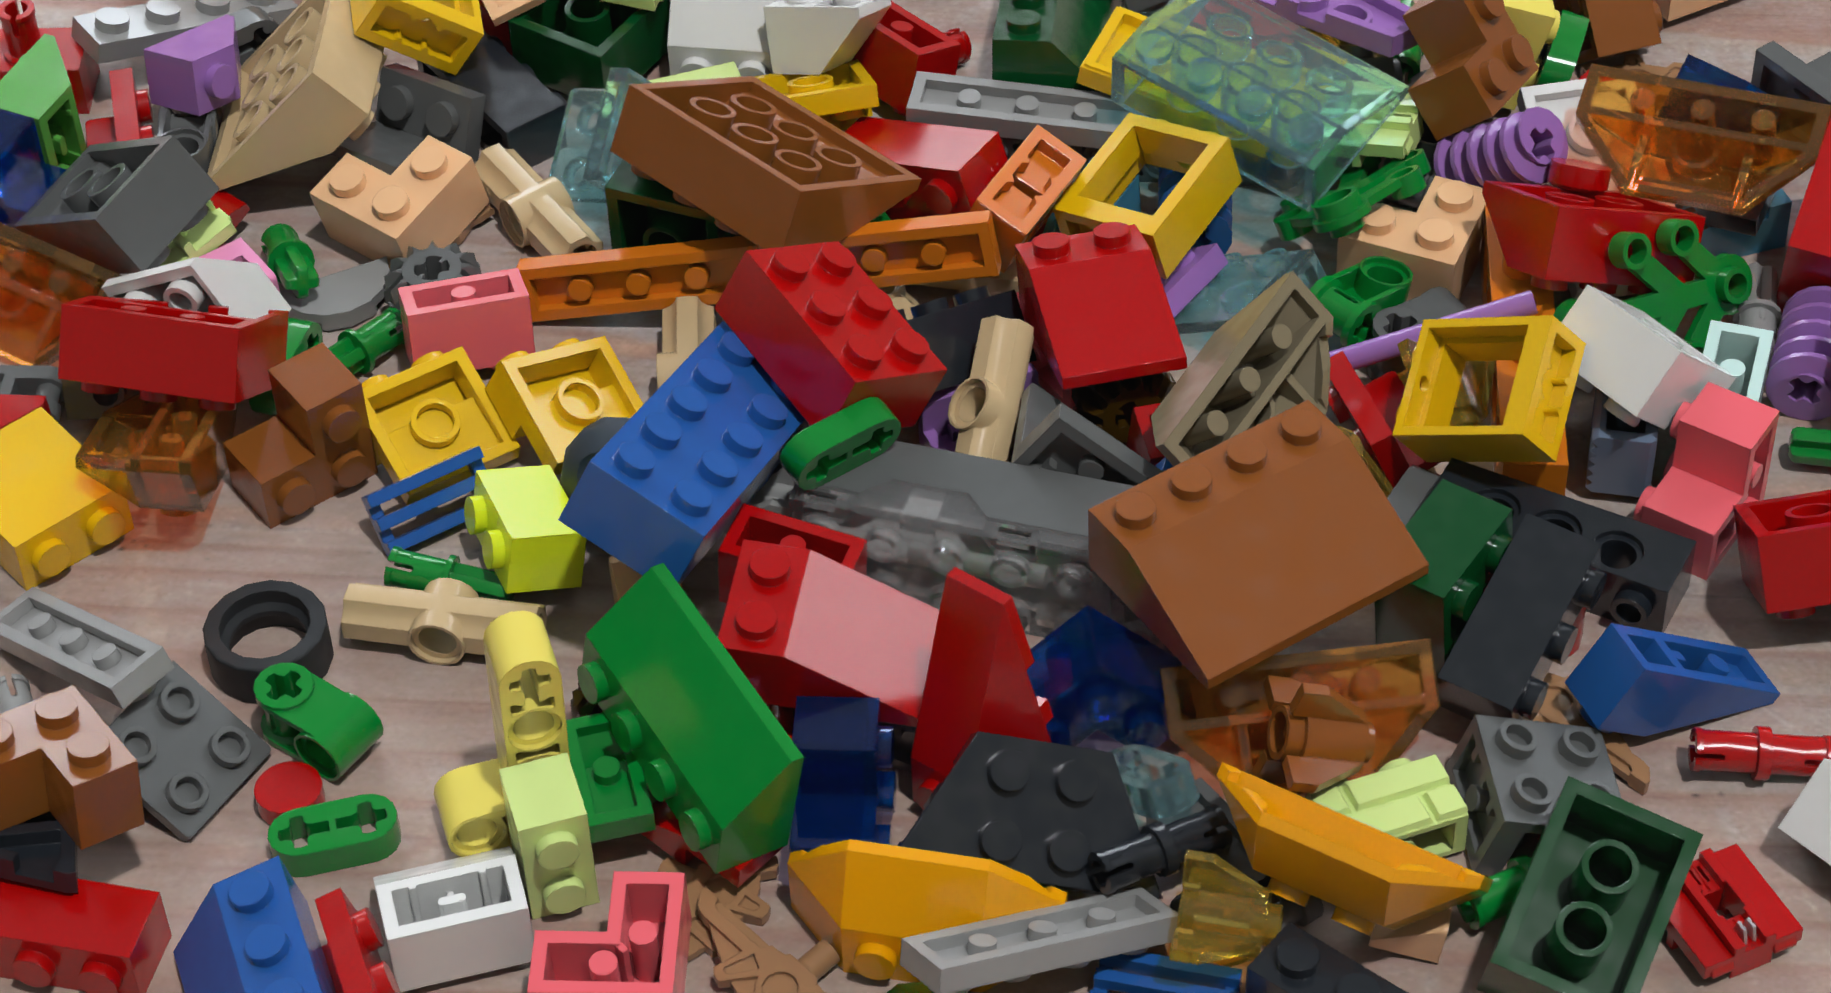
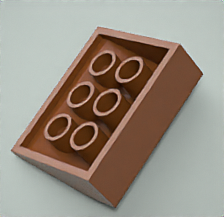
(756, 160)
(1253, 544)

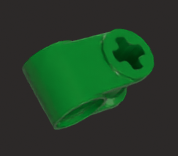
(1360, 293)
(314, 719)

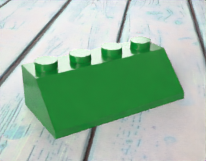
(692, 722)

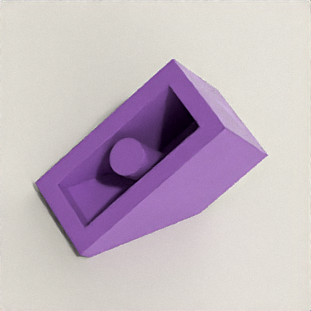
(196, 68)

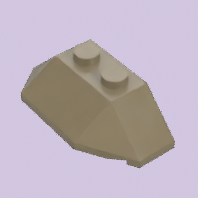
(1249, 372)

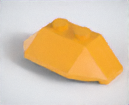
(1340, 859)
(875, 894)

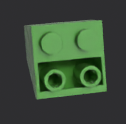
(42, 90)

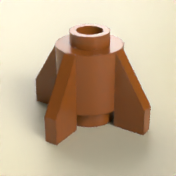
(1312, 736)

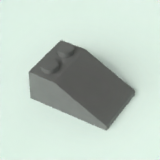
(123, 203)

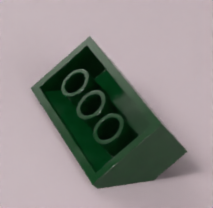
(1046, 39)

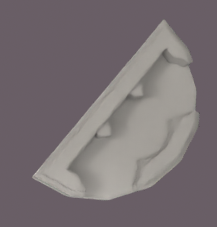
(342, 297)

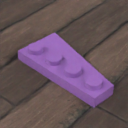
(1364, 23)

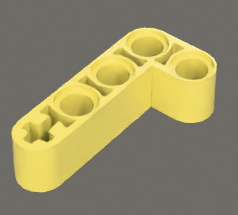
(527, 727)

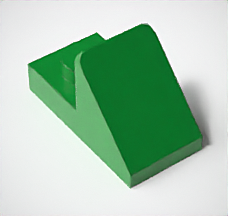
(608, 780)

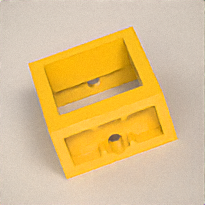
(426, 30)
(1185, 213)
(1538, 399)

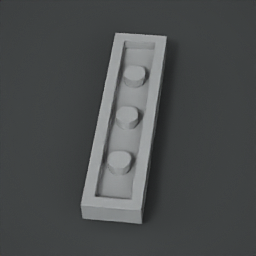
(126, 31)
(1014, 108)
(82, 648)
(1038, 941)

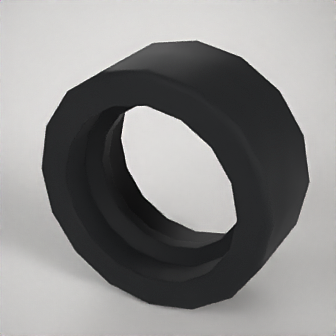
(260, 607)

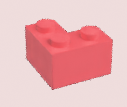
(1716, 463)
(638, 953)

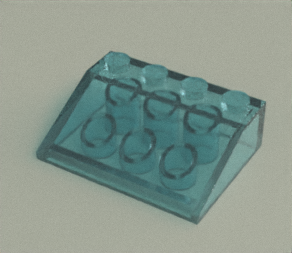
(1273, 88)

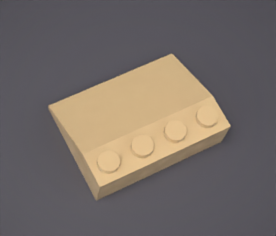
(298, 95)

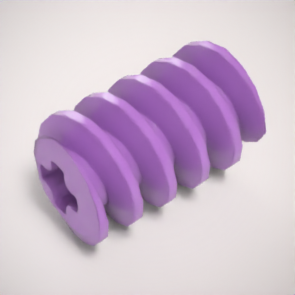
(1504, 150)
(1802, 357)

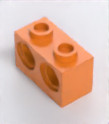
(1028, 189)

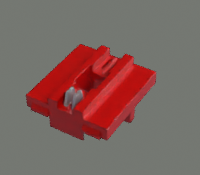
(1742, 942)

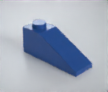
(1664, 681)

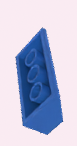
(253, 938)

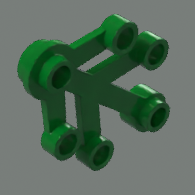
(1360, 187)
(1718, 284)

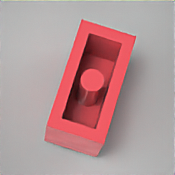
(479, 312)

